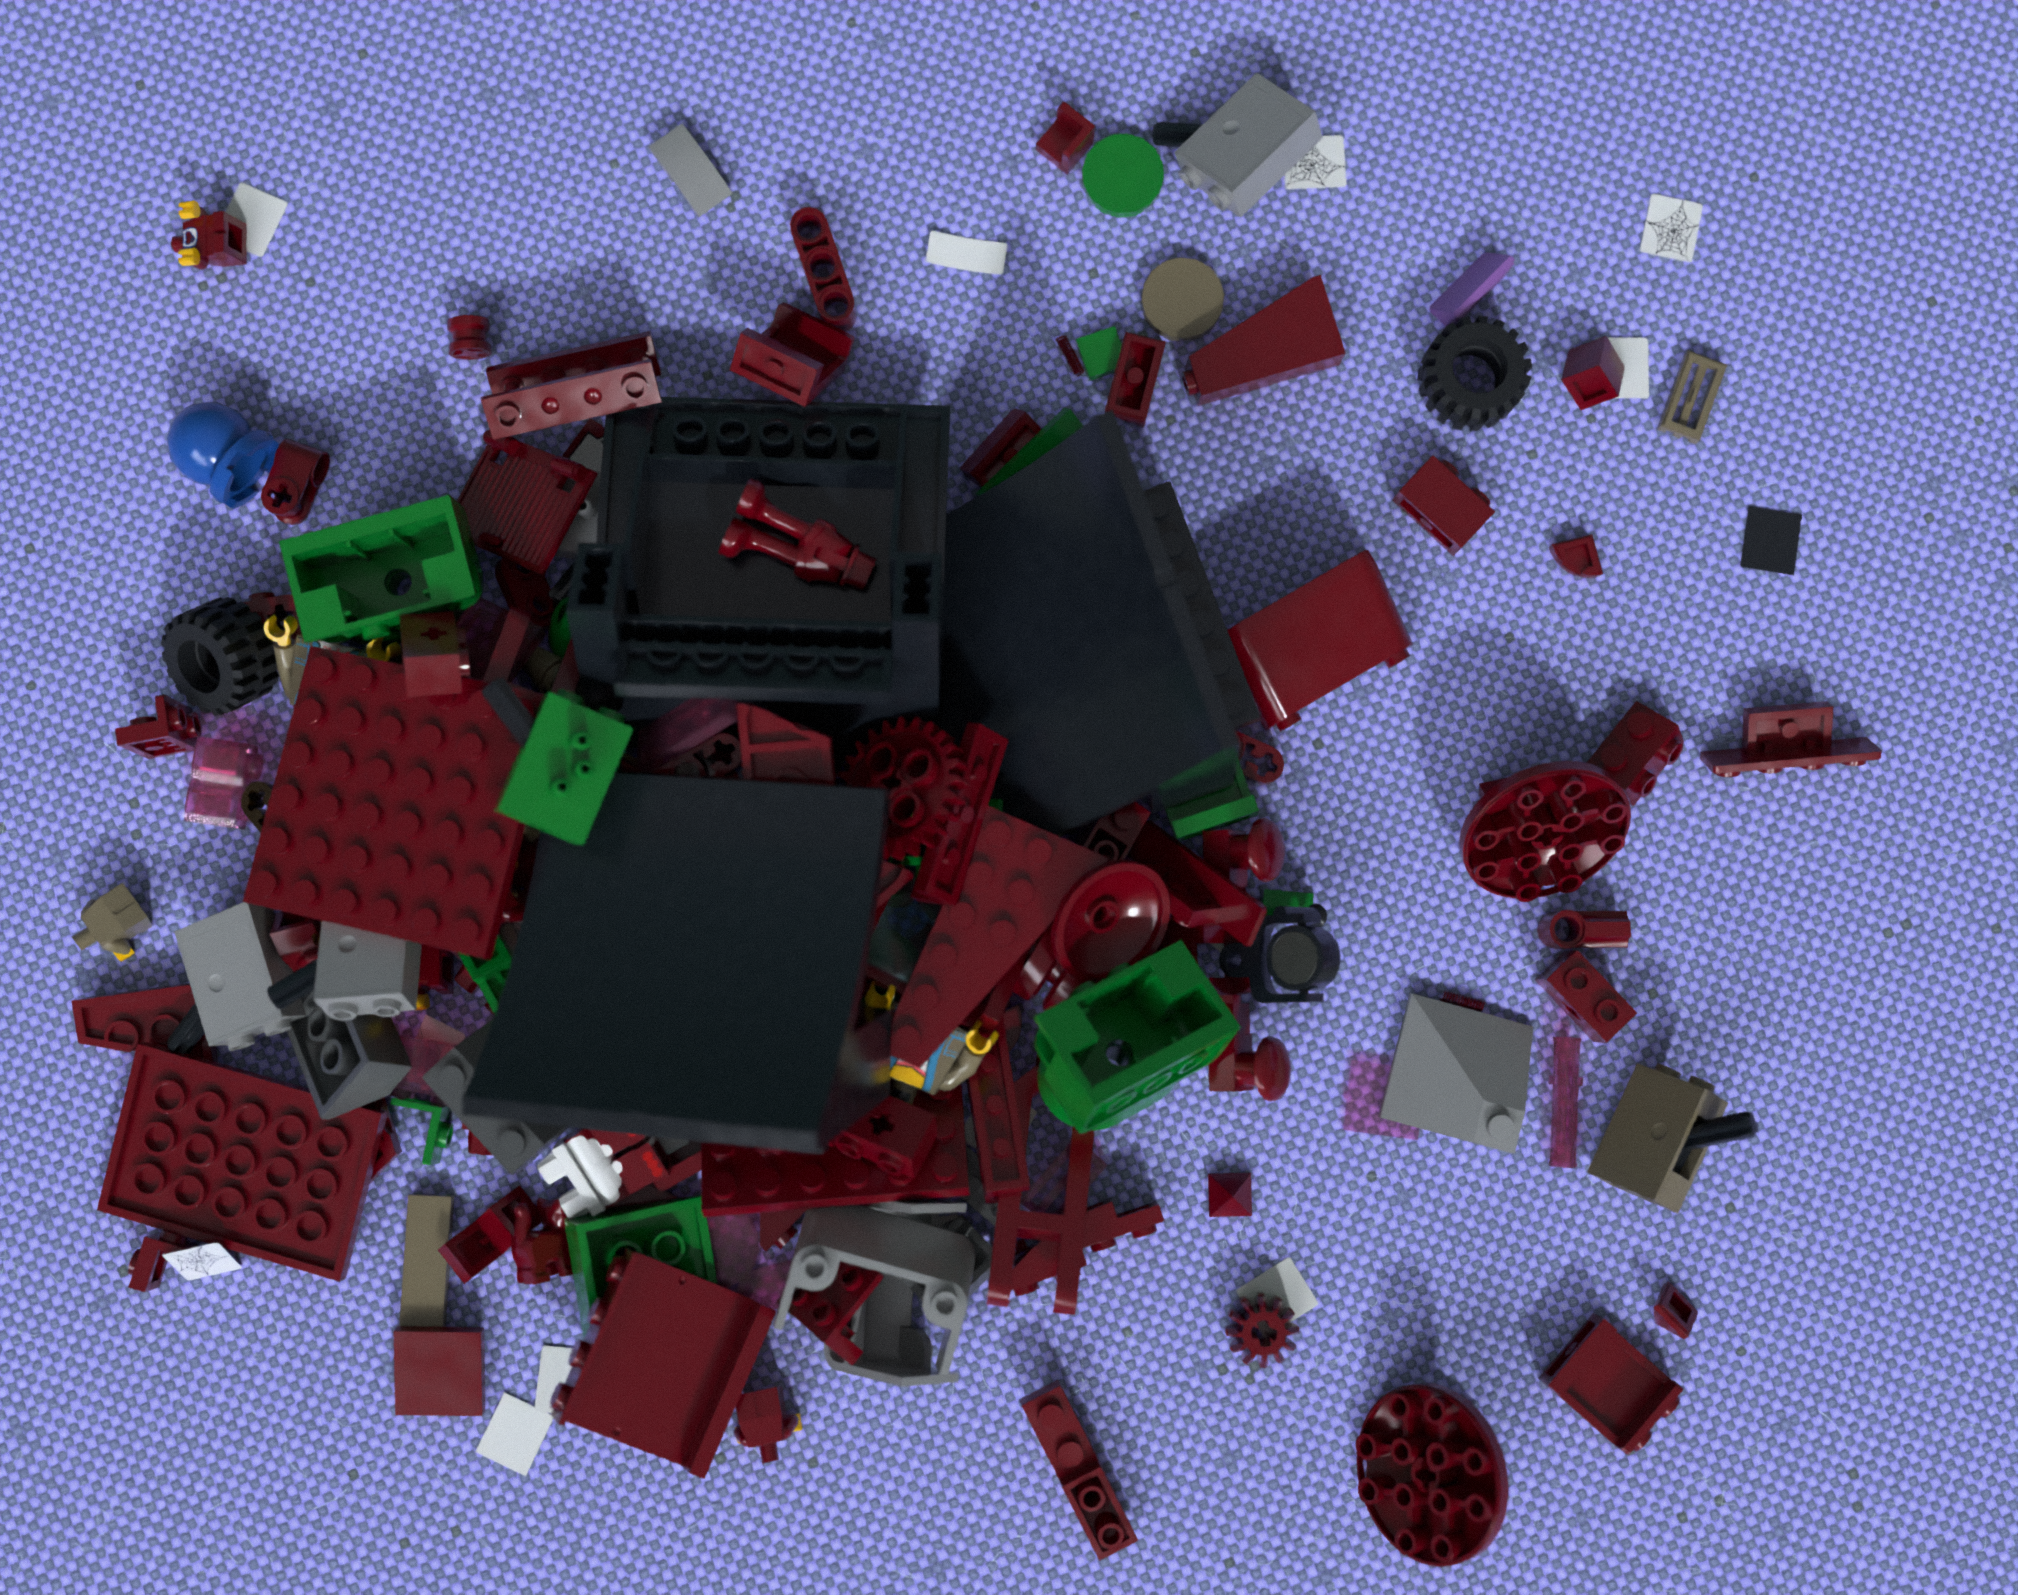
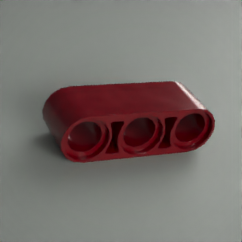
(823, 251)

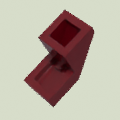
(487, 1237)

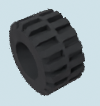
(1497, 350)
(219, 656)

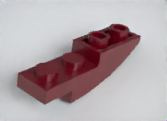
(1101, 1228)
(1078, 1470)

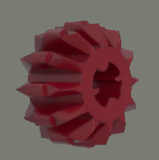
(1248, 1340)

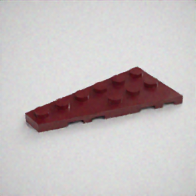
(1001, 911)

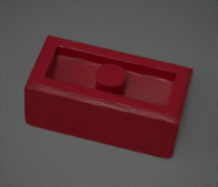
(1135, 378)
(1000, 446)

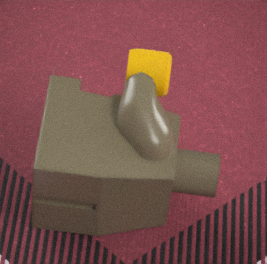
(112, 922)

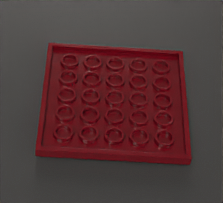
(390, 808)

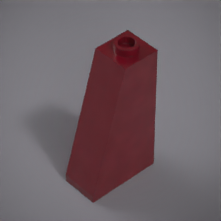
(1272, 346)

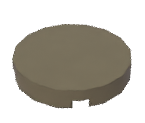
(1182, 299)

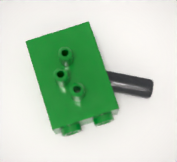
(561, 762)

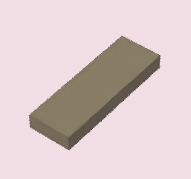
(424, 1269)

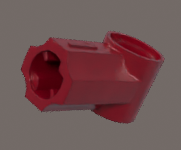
(1586, 929)

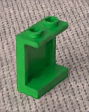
(1213, 810)

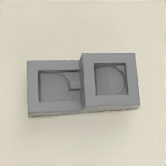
(690, 170)

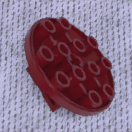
(1544, 829)
(1432, 1474)

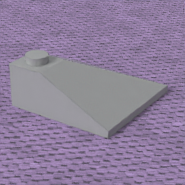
(1459, 1073)

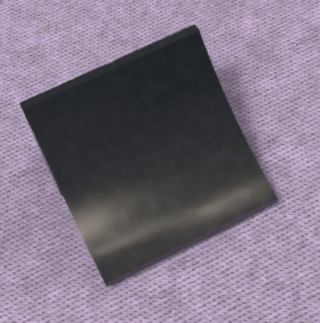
(677, 621)
(1088, 639)
(698, 968)

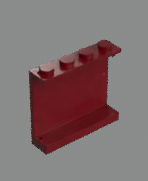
(662, 1361)

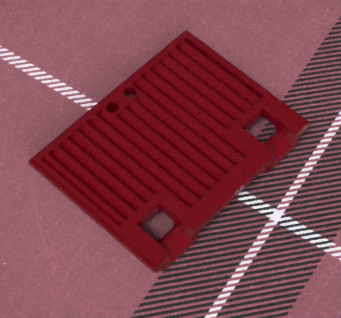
(521, 505)

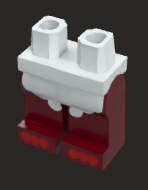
(600, 1175)

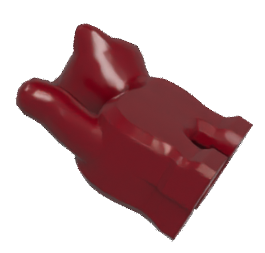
(542, 1251)

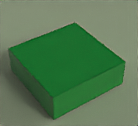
(1099, 352)

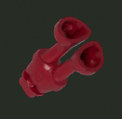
(821, 549)

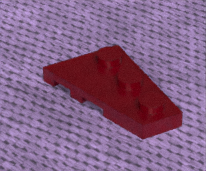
(136, 1017)

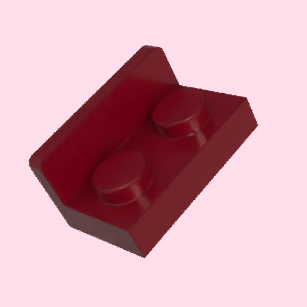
(169, 735)

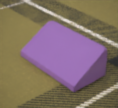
(1471, 287)

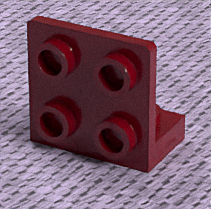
(830, 1309)

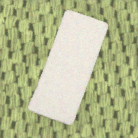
(966, 253)

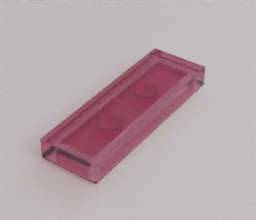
(682, 730)

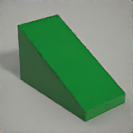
(1275, 898)

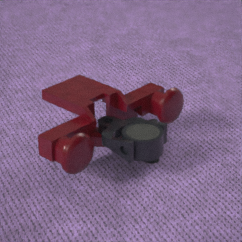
(1296, 958)

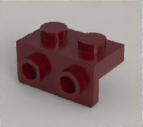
(1639, 750)

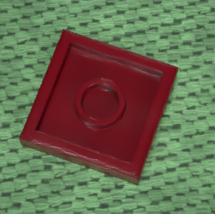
(439, 1371)

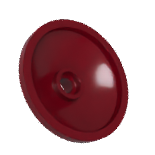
(1110, 919)

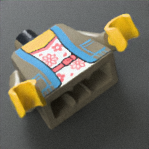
(293, 654)
(946, 1068)

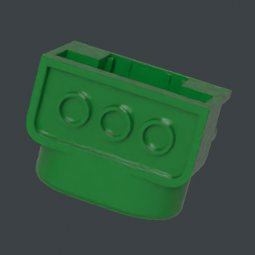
(351, 572)
(1148, 1017)

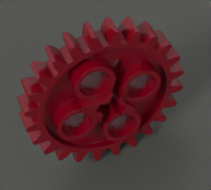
(910, 750)

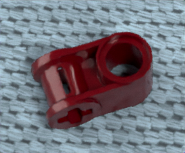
(296, 476)

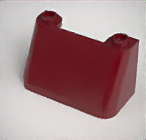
(1319, 639)

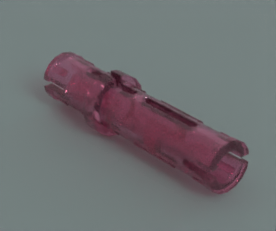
(1565, 1101)

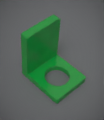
(439, 1131)

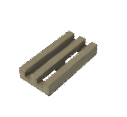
(1680, 429)

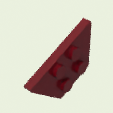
(783, 748)

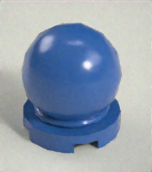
(220, 450)

